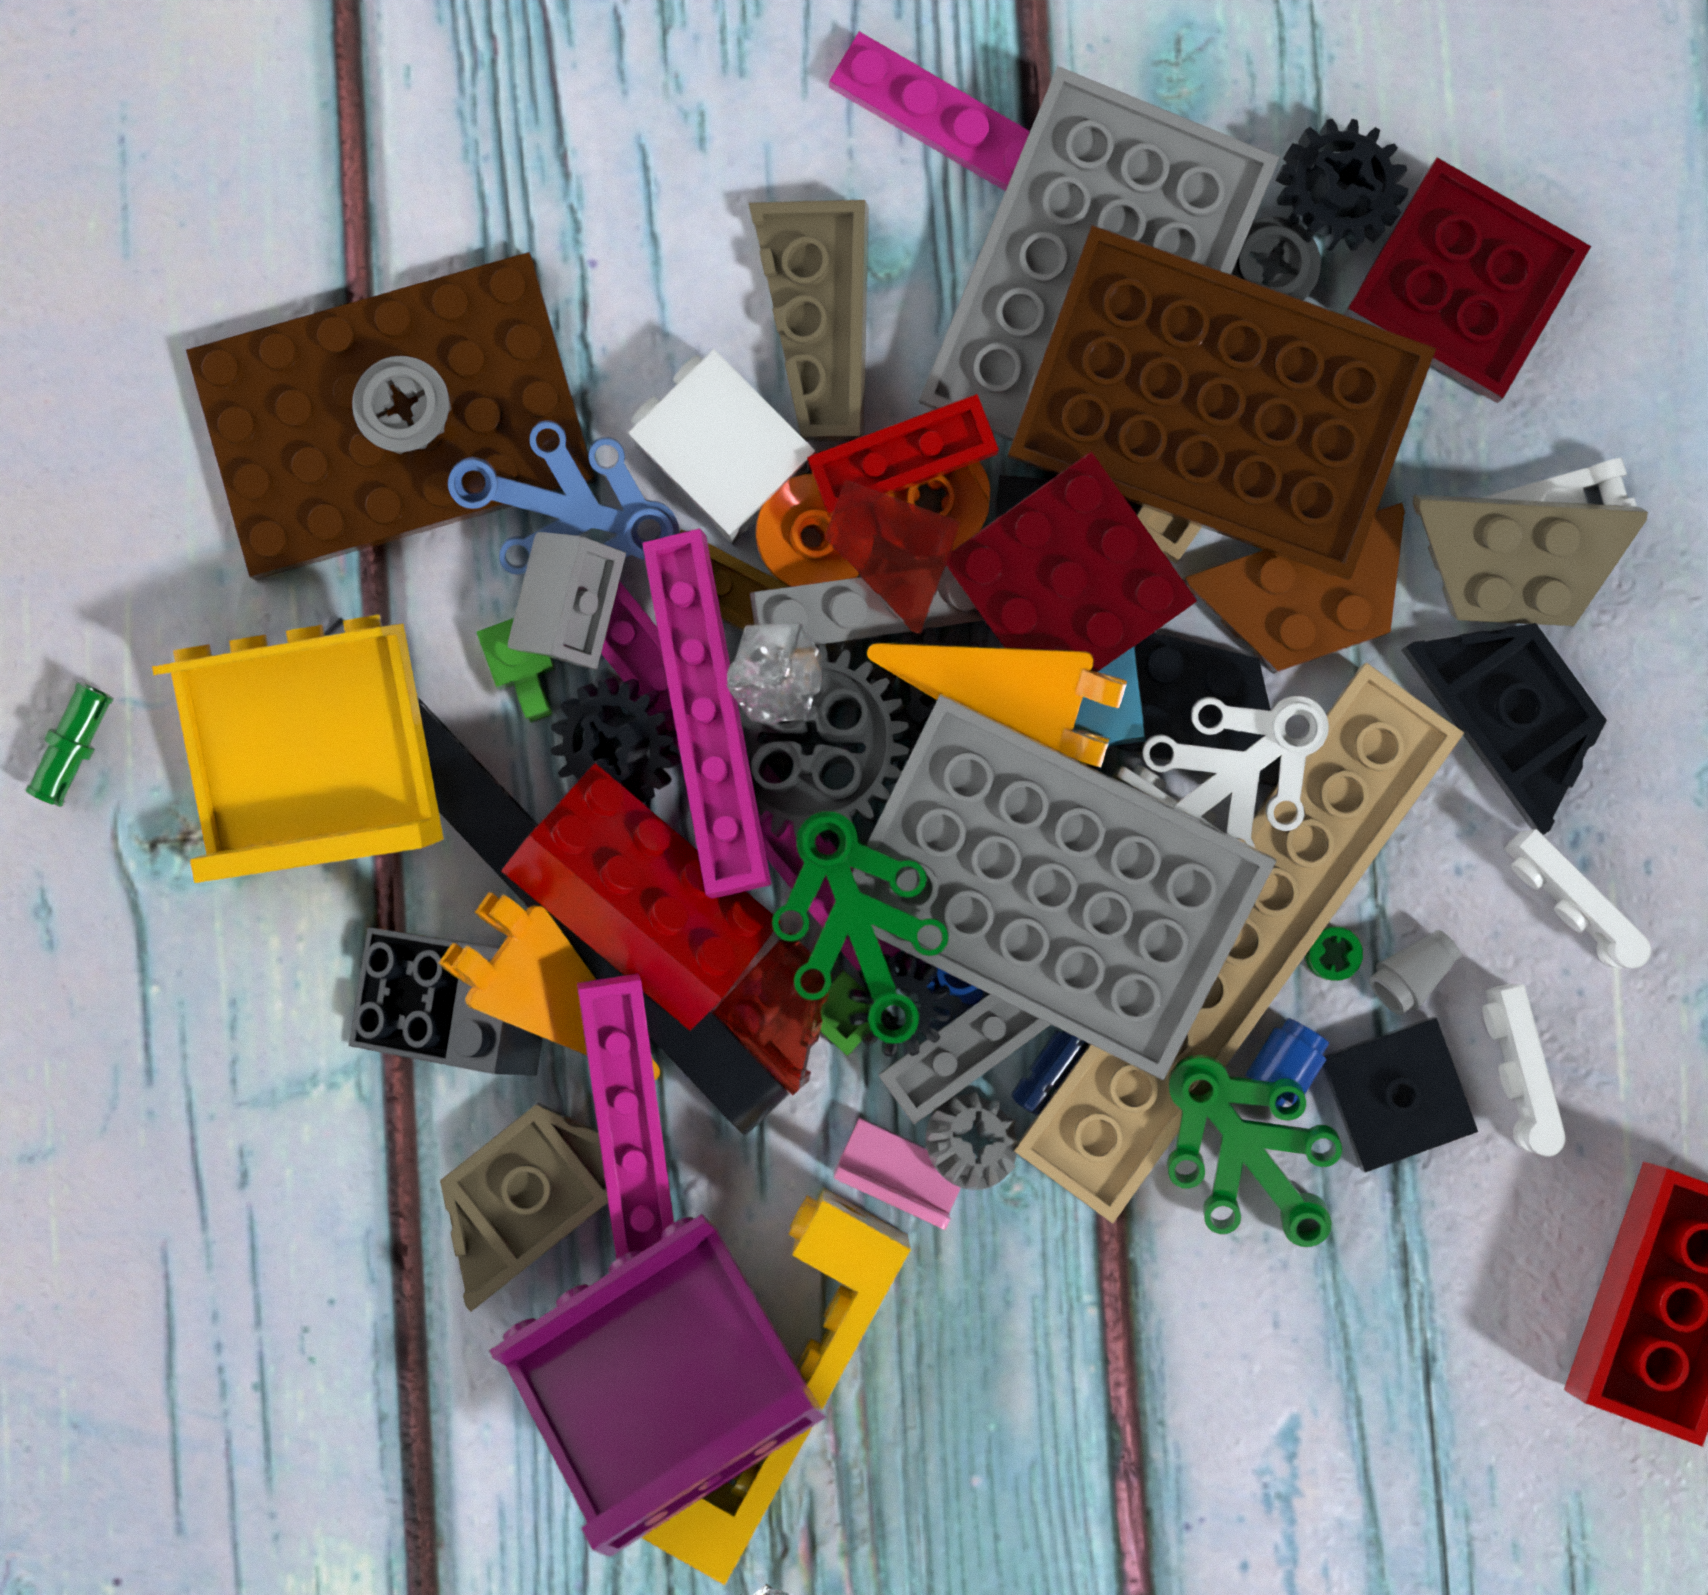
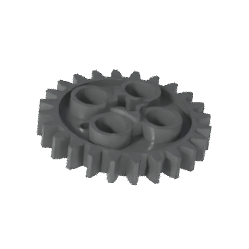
(804, 790)

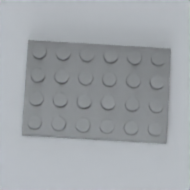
(1085, 164)
(1062, 885)

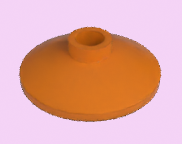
(779, 538)

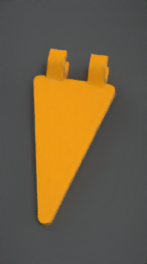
(1018, 687)
(529, 977)

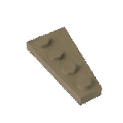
(819, 300)

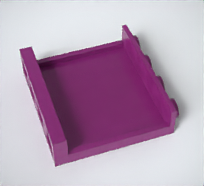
(657, 1383)

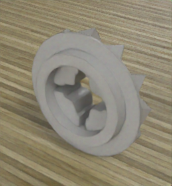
(374, 397)
(955, 1157)

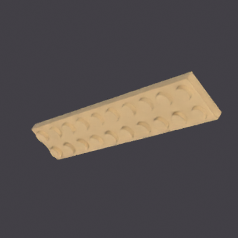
(1379, 755)

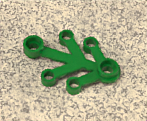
(854, 915)
(1247, 1143)

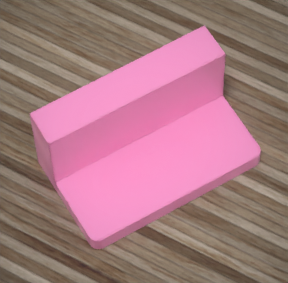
(896, 1173)

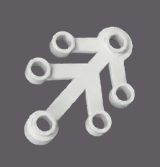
(1239, 770)

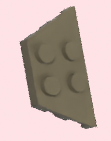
(1524, 556)
(521, 1197)

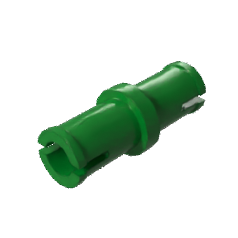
(69, 744)

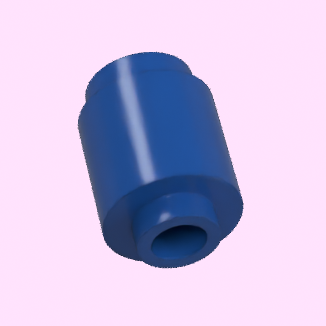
(1292, 1054)

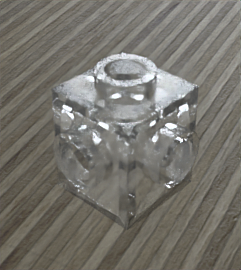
(775, 673)

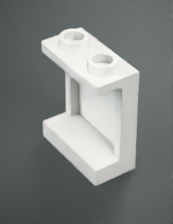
(720, 443)

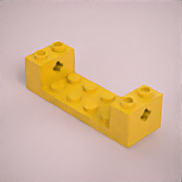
(860, 1255)

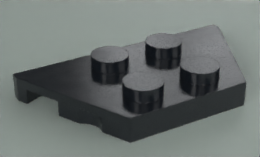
(1180, 673)
(1515, 710)

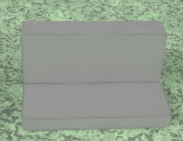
(566, 598)

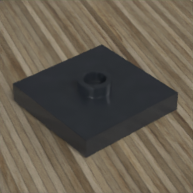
(1399, 1094)

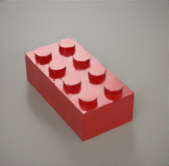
(639, 897)
(1650, 1315)

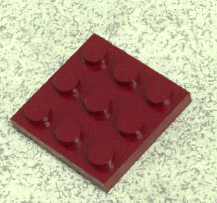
(1469, 278)
(1071, 570)

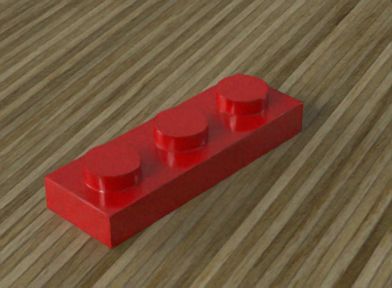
(907, 452)

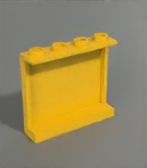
(305, 749)

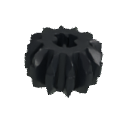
(922, 998)

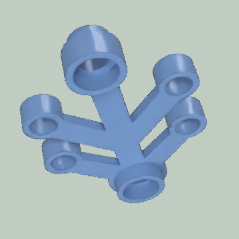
(576, 508)

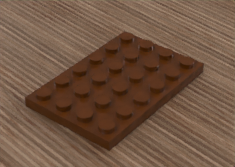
(1223, 401)
(287, 434)

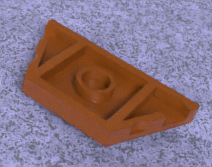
(1303, 613)

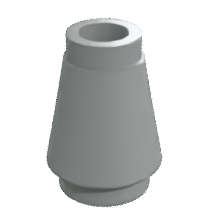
(1414, 972)

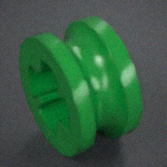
(1351, 957)

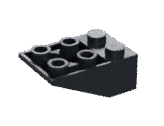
(420, 1009)

